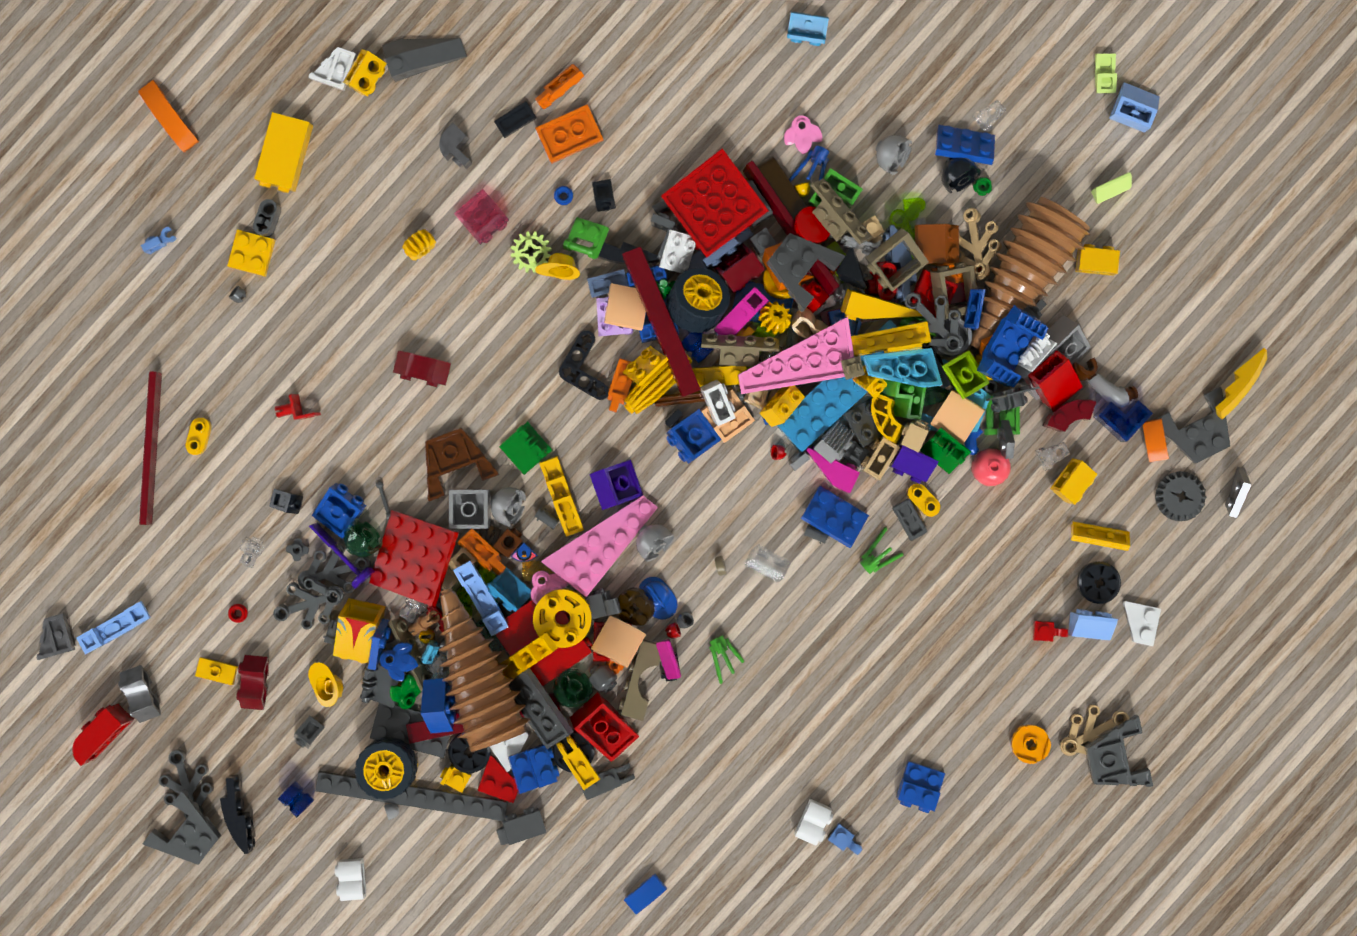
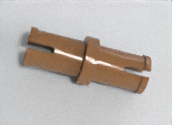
(424, 623)

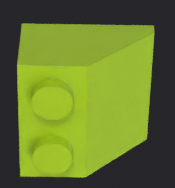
(964, 375)

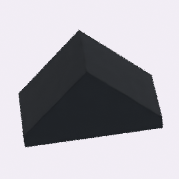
(850, 271)

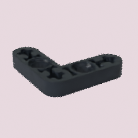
(576, 365)

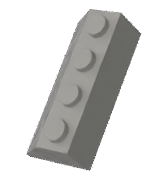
(1070, 343)

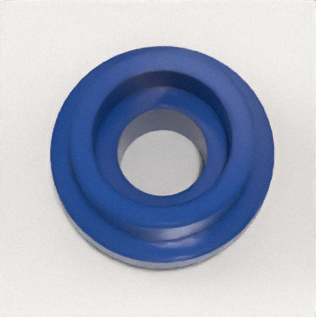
(563, 189)

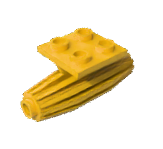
(652, 379)

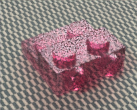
(482, 217)

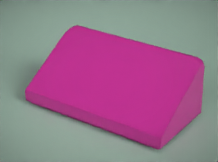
(668, 659)

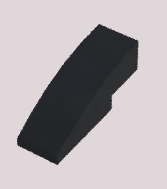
(614, 254)

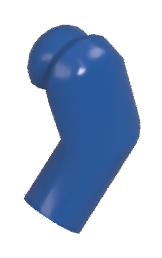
(971, 442)

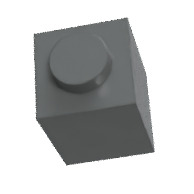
(762, 241)

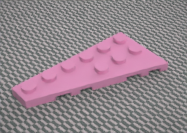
(805, 362)
(594, 552)

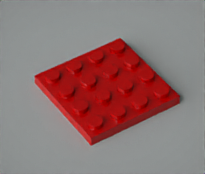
(714, 203)
(413, 558)

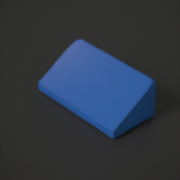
(974, 308)

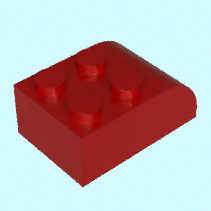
(100, 733)

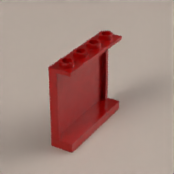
(522, 632)

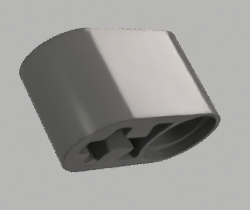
(259, 219)

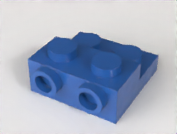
(692, 436)
(339, 509)
(533, 768)
(920, 787)

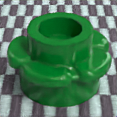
(987, 186)

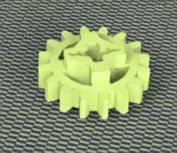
(522, 253)

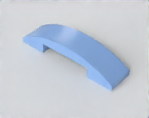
(482, 599)
(113, 628)

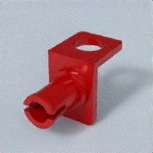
(294, 408)

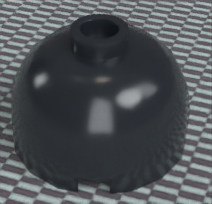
(959, 173)

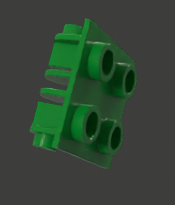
(525, 448)
(946, 450)

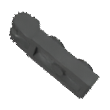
(608, 781)

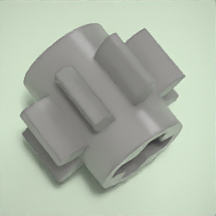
(841, 291)

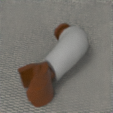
(1108, 391)

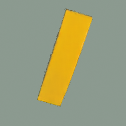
(1244, 380)
(561, 496)
(529, 655)

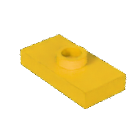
(216, 671)

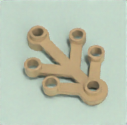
(979, 244)
(1090, 733)

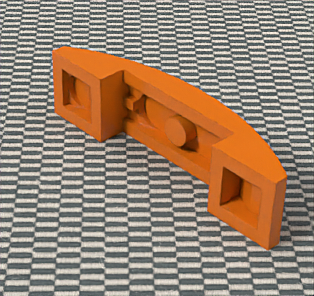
(167, 116)

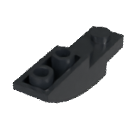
(237, 822)

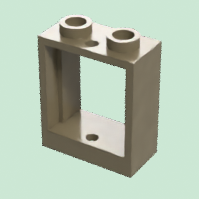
(905, 272)
(939, 285)

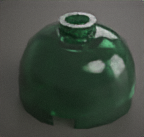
(361, 539)
(572, 688)

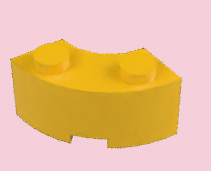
(884, 418)

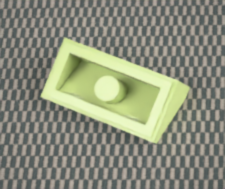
(1112, 188)

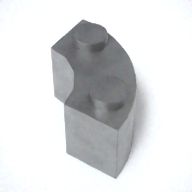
(137, 689)

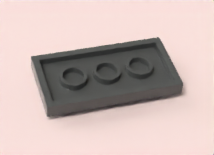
(544, 714)
(392, 723)

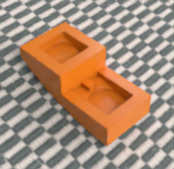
(1155, 440)

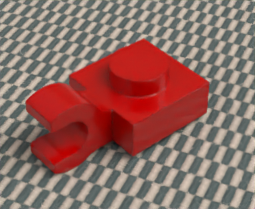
(1045, 631)

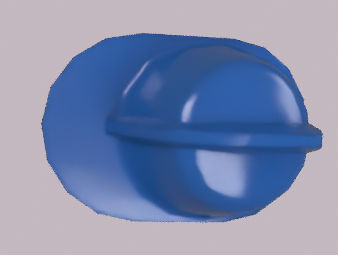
(662, 596)

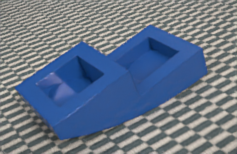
(645, 894)

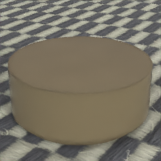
(720, 565)

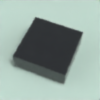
(673, 418)

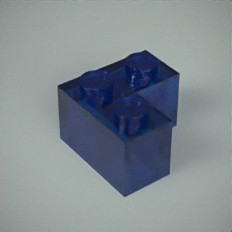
(1123, 424)

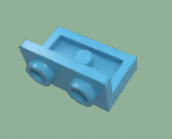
(807, 28)

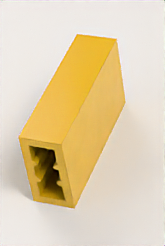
(283, 152)

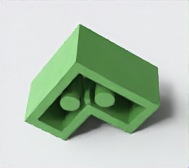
(842, 186)
(907, 398)

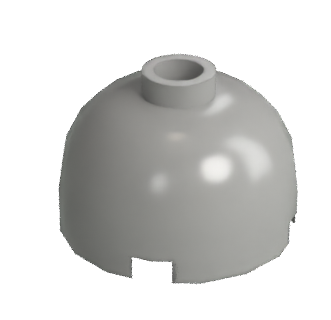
(892, 153)
(507, 505)
(653, 540)

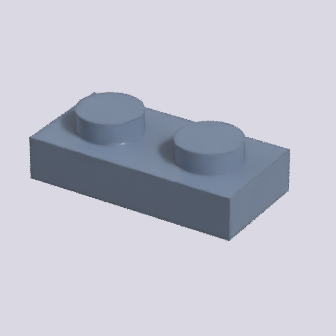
(600, 284)

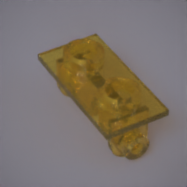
(531, 567)

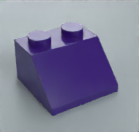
(913, 464)
(616, 484)

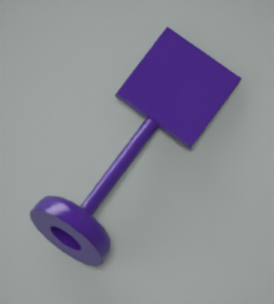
(330, 542)

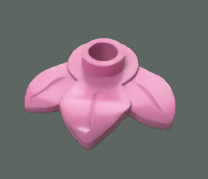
(802, 137)
(551, 583)

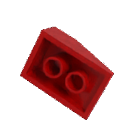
(603, 727)

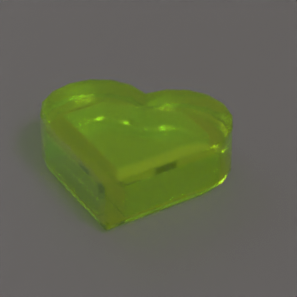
(913, 207)

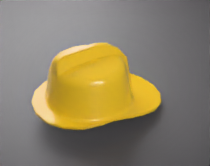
(559, 266)
(325, 684)

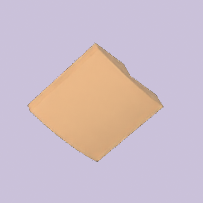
(624, 307)
(958, 416)
(733, 427)
(618, 641)

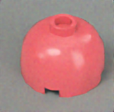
(990, 467)

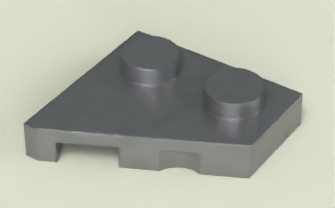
(1006, 440)
(1238, 492)
(55, 637)

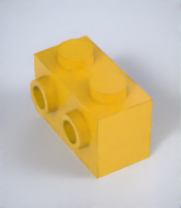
(1097, 260)
(1073, 481)

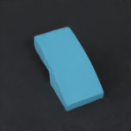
(430, 652)

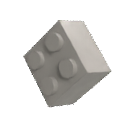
(469, 509)

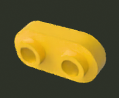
(200, 437)
(923, 500)

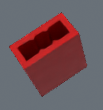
(1055, 380)

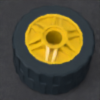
(698, 300)
(372, 774)

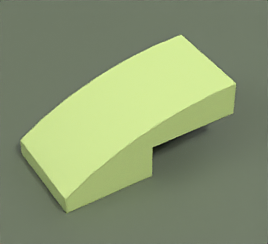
(1105, 73)

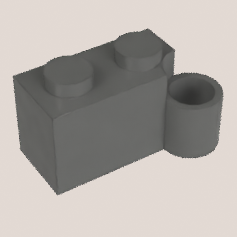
(602, 604)
(521, 826)

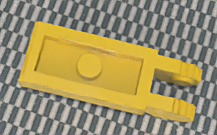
(578, 764)

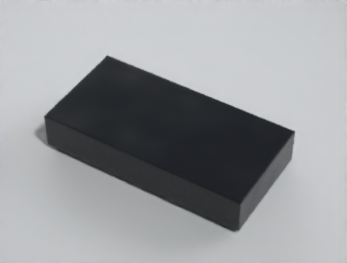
(515, 119)

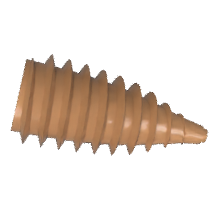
(1031, 262)
(477, 680)

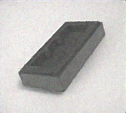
(909, 519)

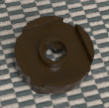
(629, 613)

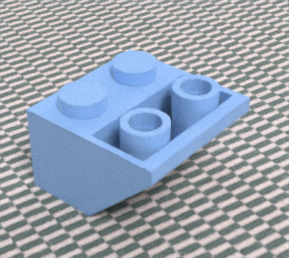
(1135, 108)
(1089, 625)

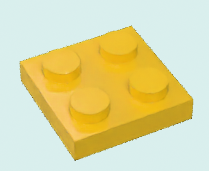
(251, 253)

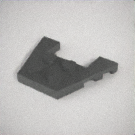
(795, 259)
(1203, 436)
(1109, 759)
(193, 837)

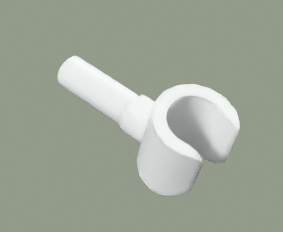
(830, 302)

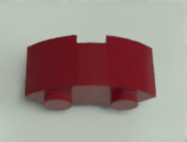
(422, 368)
(1068, 413)
(253, 679)

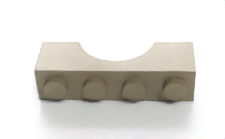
(635, 702)

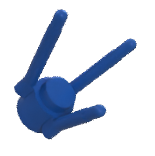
(819, 157)

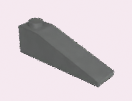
(417, 56)

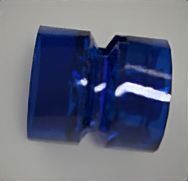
(693, 344)
(296, 799)

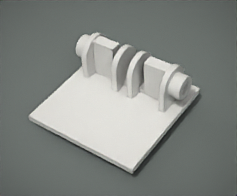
(677, 252)
(1036, 352)

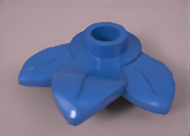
(401, 662)

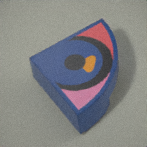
(524, 553)

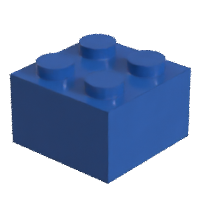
(436, 706)

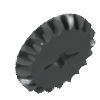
(1170, 504)

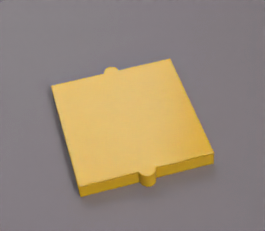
(904, 348)

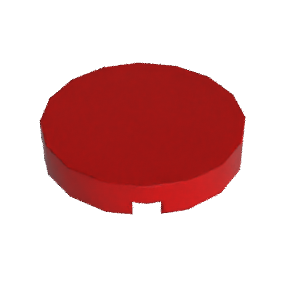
(809, 227)

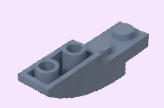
(899, 257)

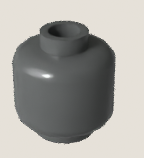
(603, 678)

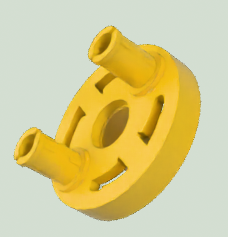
(555, 601)

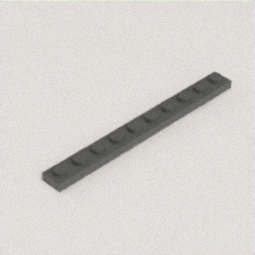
(418, 797)

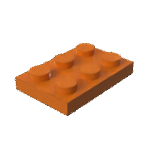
(569, 134)

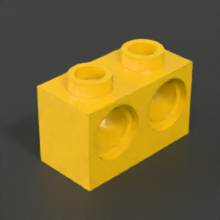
(360, 69)
(782, 405)

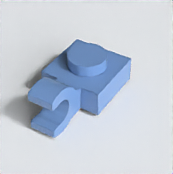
(154, 243)
(843, 838)

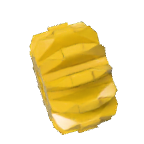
(419, 244)
(775, 317)

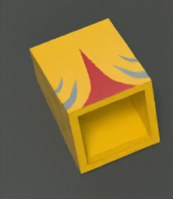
(356, 628)

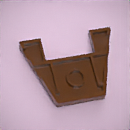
(449, 454)

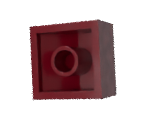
(739, 268)

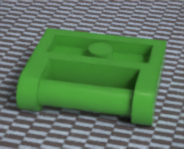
(588, 232)
(1012, 415)

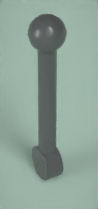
(379, 484)

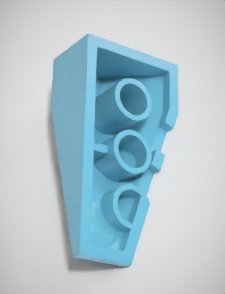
(906, 367)

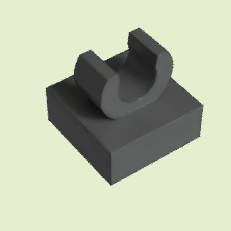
(855, 454)

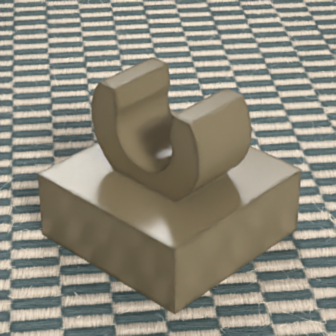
(852, 367)

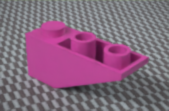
(742, 313)
(837, 474)

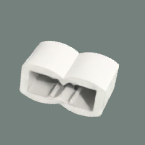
(813, 822)
(351, 879)

